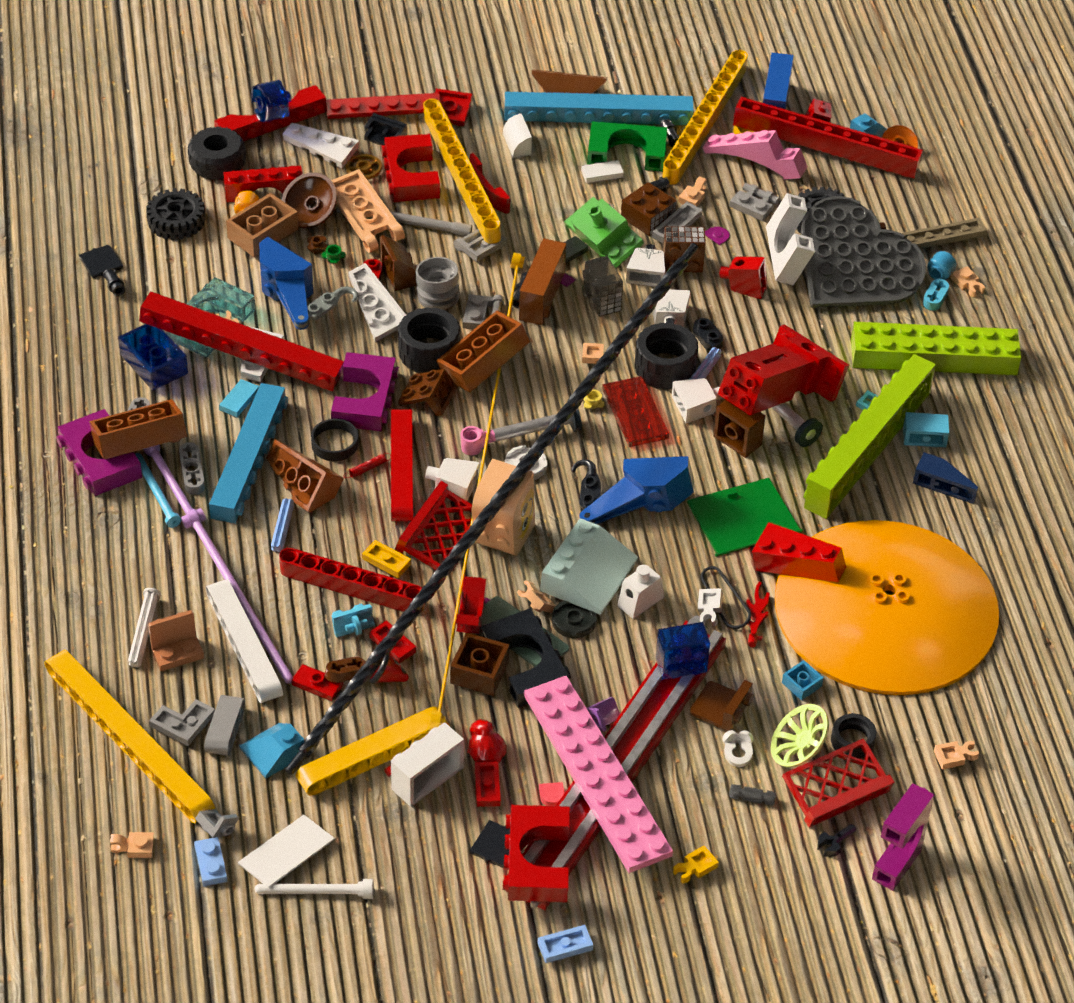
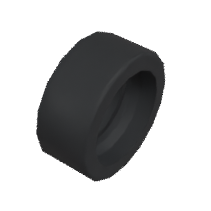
(857, 722)

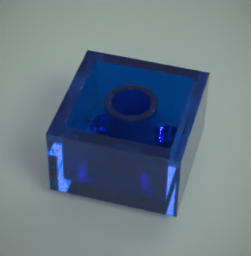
(682, 650)

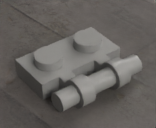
(751, 205)

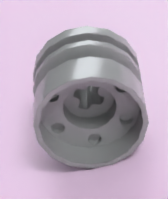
(437, 283)

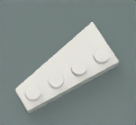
(377, 304)

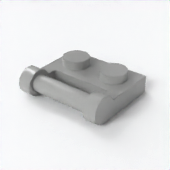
(476, 247)
(477, 308)

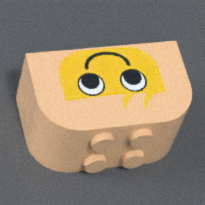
(516, 517)

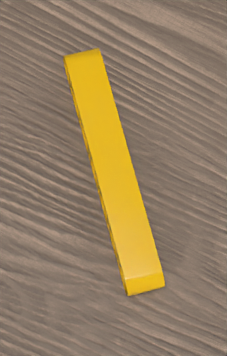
(364, 753)

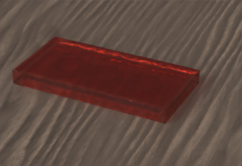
(635, 411)

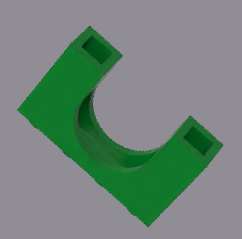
(648, 138)

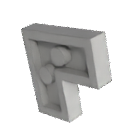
(182, 726)

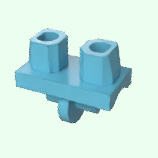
(353, 620)

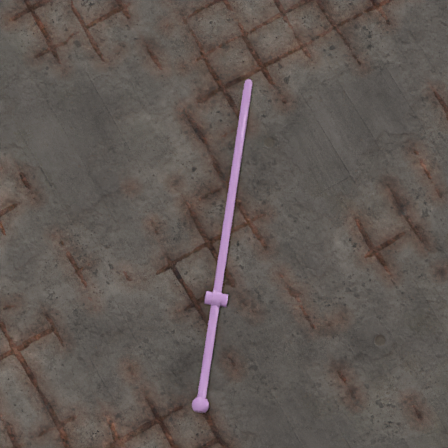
(193, 519)

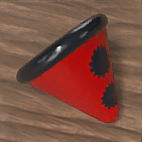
(389, 671)

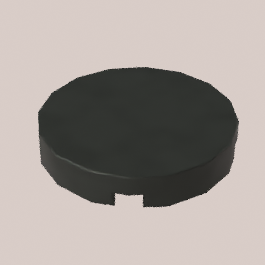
(573, 620)

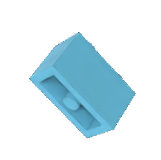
(926, 429)

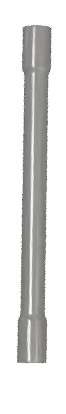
(454, 227)

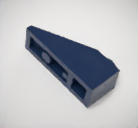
(944, 478)

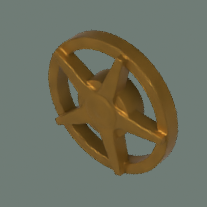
(364, 165)

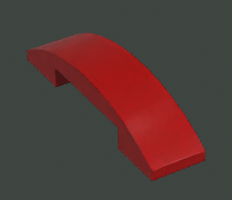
(498, 197)

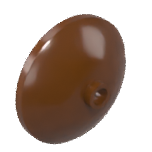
(308, 191)

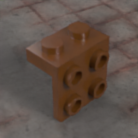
(722, 705)

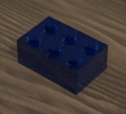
(153, 355)

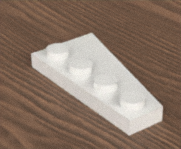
(329, 145)

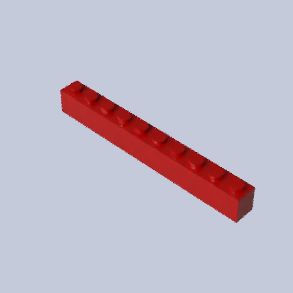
(828, 137)
(241, 341)

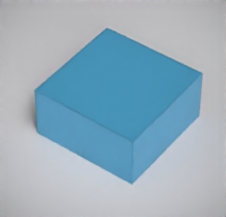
(802, 680)

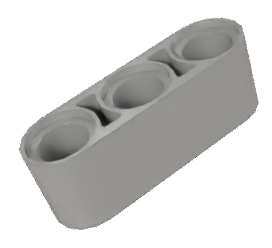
(224, 725)

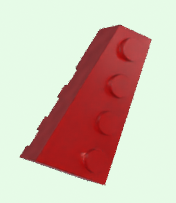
(797, 555)

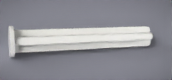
(151, 596)

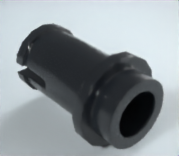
(662, 184)

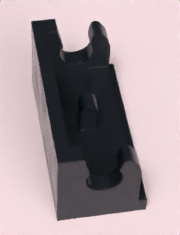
(381, 127)

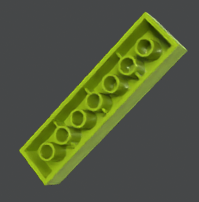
(949, 347)

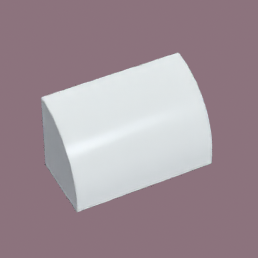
(517, 136)

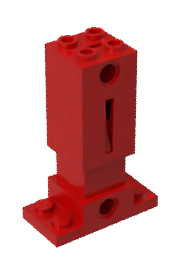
(779, 370)

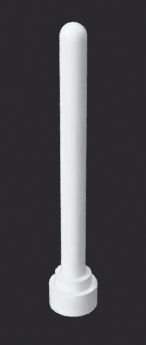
(363, 889)

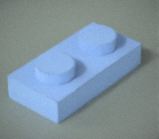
(210, 861)
(565, 944)

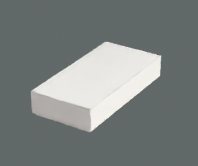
(602, 171)

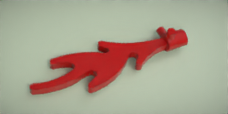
(757, 615)

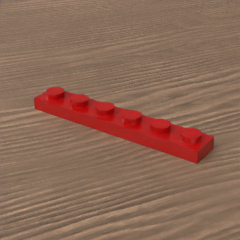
(379, 105)

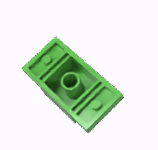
(604, 230)

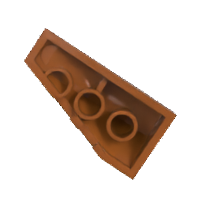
(304, 477)

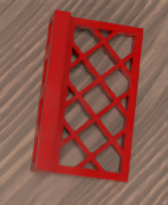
(422, 520)
(843, 801)

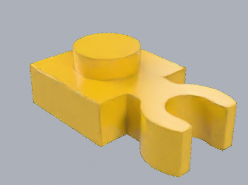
(697, 862)

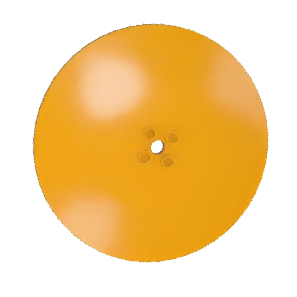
(899, 643)

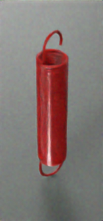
(368, 465)

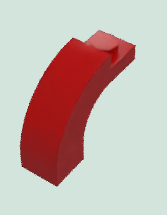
(472, 605)

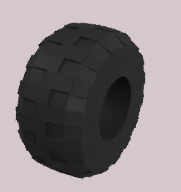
(216, 152)

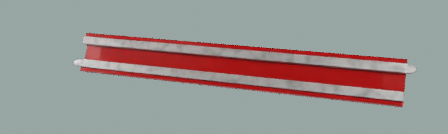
(633, 741)

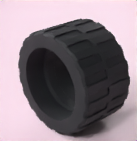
(426, 324)
(665, 339)

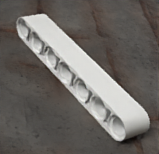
(244, 641)

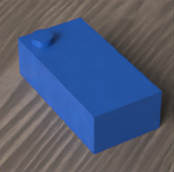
(778, 80)

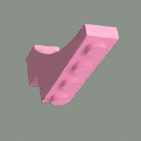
(762, 148)

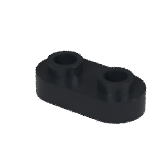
(707, 334)

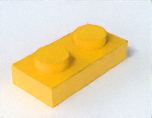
(386, 559)

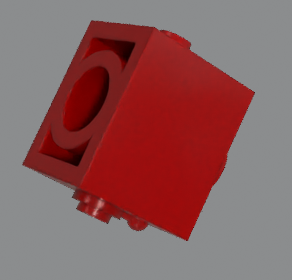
(819, 110)

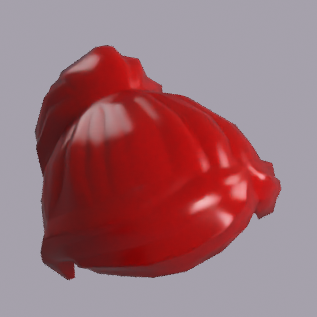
(485, 742)

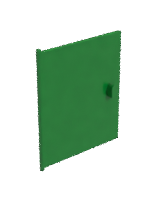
(739, 515)

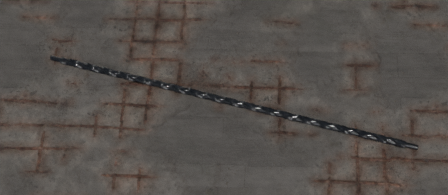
(488, 513)

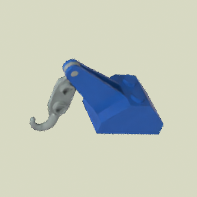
(290, 280)

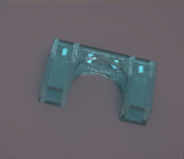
(218, 297)

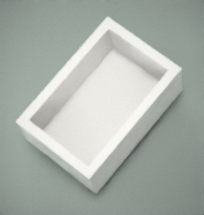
(427, 764)

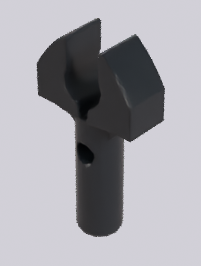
(835, 849)

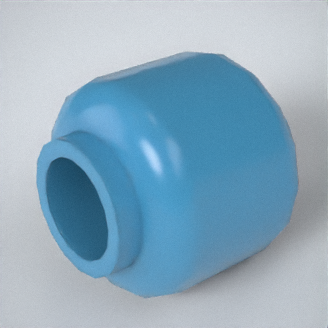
(941, 265)

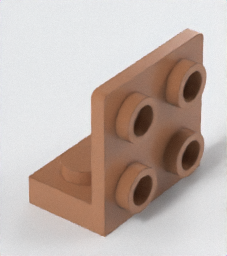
(175, 641)

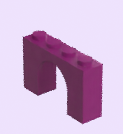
(372, 411)
(97, 474)
(906, 833)

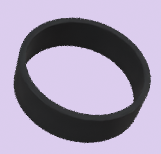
(334, 424)

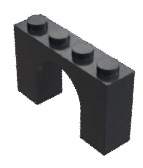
(526, 631)

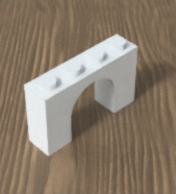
(789, 250)

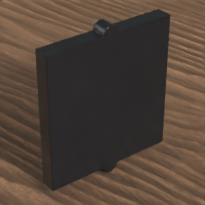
(99, 260)
(491, 844)

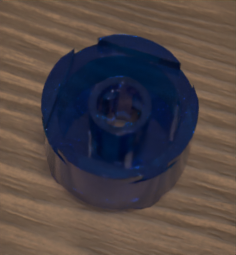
(270, 100)

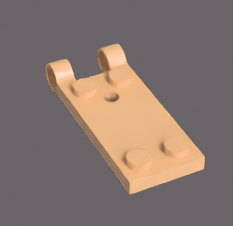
(359, 201)

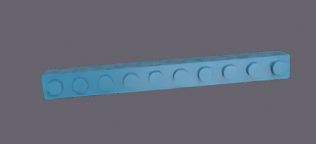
(598, 108)

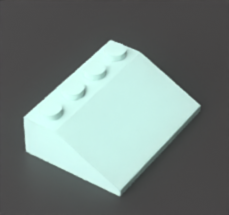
(587, 567)

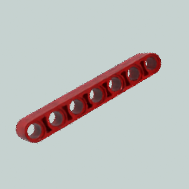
(401, 465)
(347, 579)

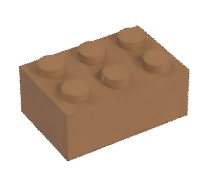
(262, 219)

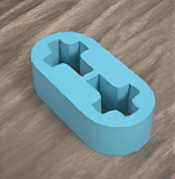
(938, 295)

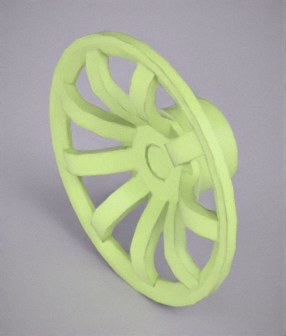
(805, 741)

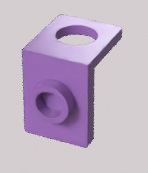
(604, 713)

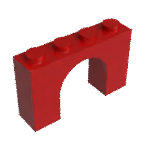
(405, 184)
(527, 880)

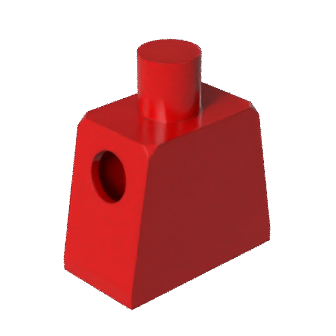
(746, 276)

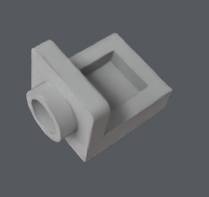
(215, 824)

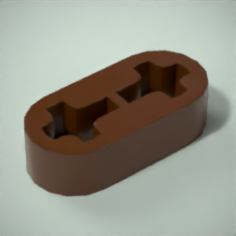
(343, 669)

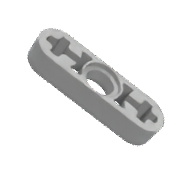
(189, 475)

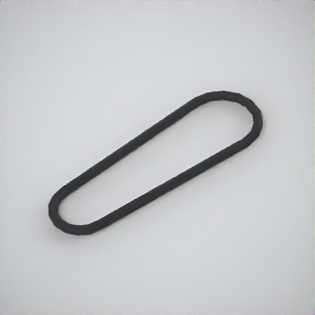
(734, 591)

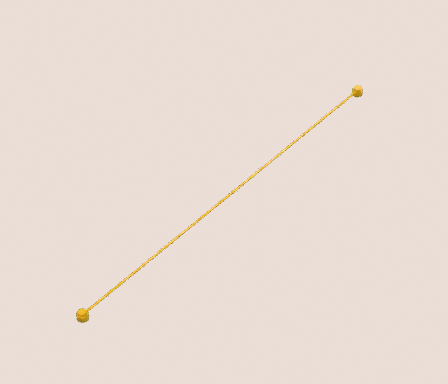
(436, 718)

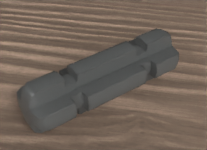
(752, 794)

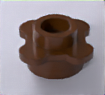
(317, 244)

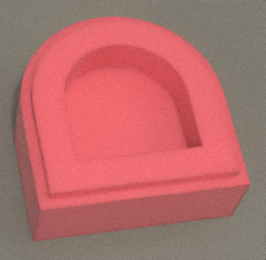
(551, 793)

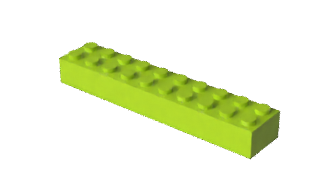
(868, 436)

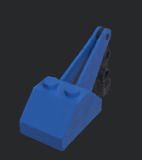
(648, 482)

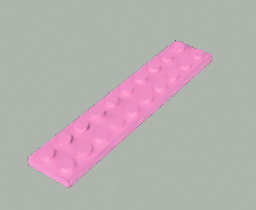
(598, 774)

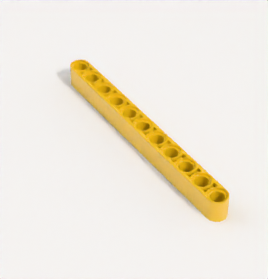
(705, 116)
(462, 171)
(129, 735)

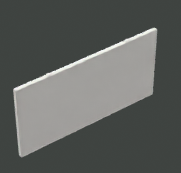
(286, 851)

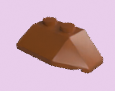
(567, 82)

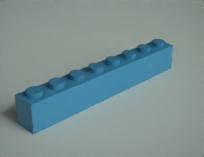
(248, 453)

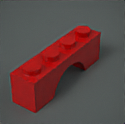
(254, 179)

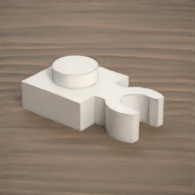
(710, 603)

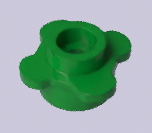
(333, 254)

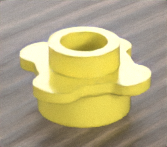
(593, 400)

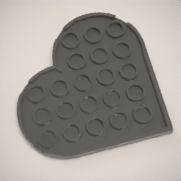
(856, 258)

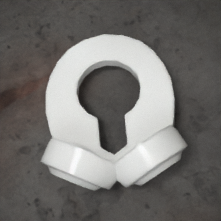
(745, 739)

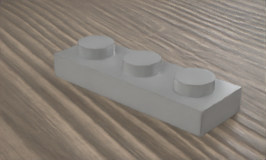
(682, 217)

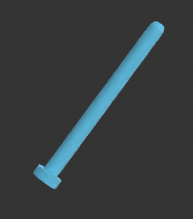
(172, 519)

